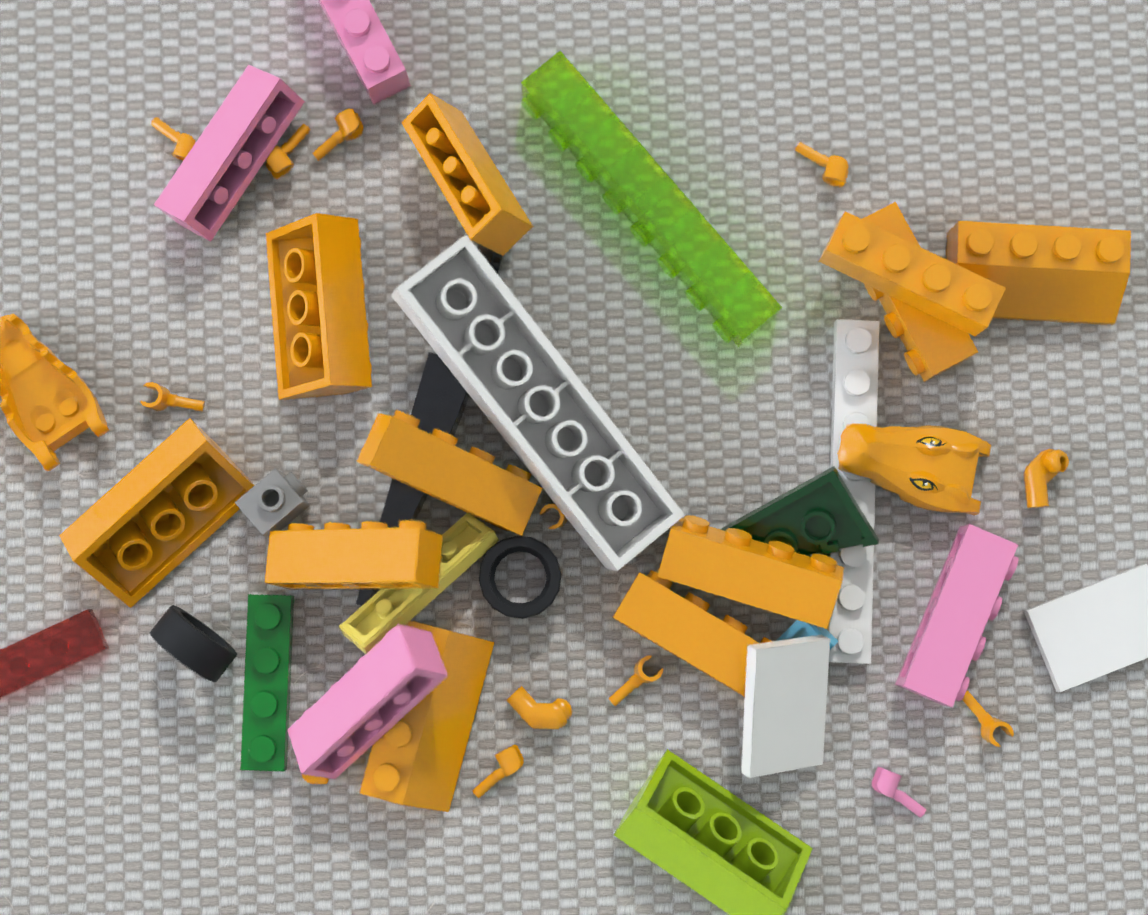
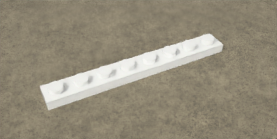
(854, 402)

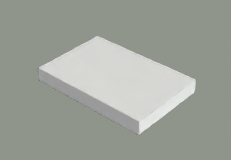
(1093, 628)
(785, 705)

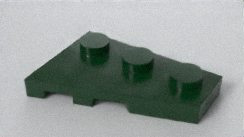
(811, 518)

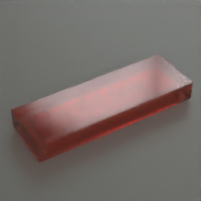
(50, 652)

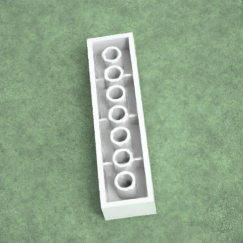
(537, 404)

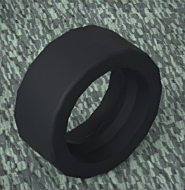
(492, 560)
(193, 643)

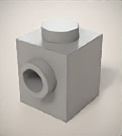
(274, 502)

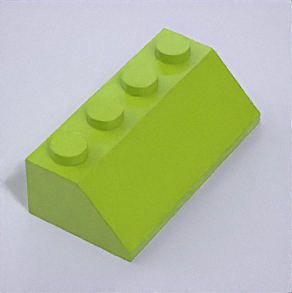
(713, 841)

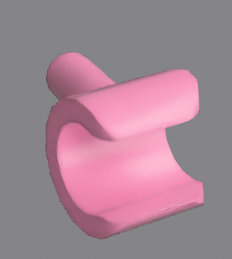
(887, 784)

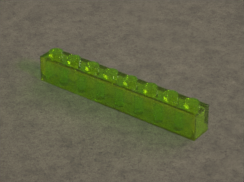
(649, 199)

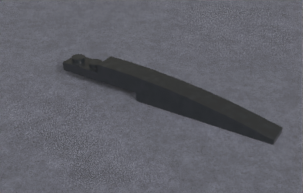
(438, 406)

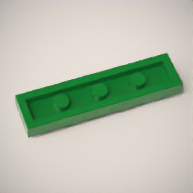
(267, 682)

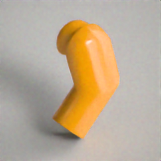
(1040, 472)
(540, 715)

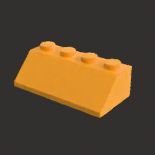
(1047, 269)
(318, 307)
(157, 514)
(425, 749)

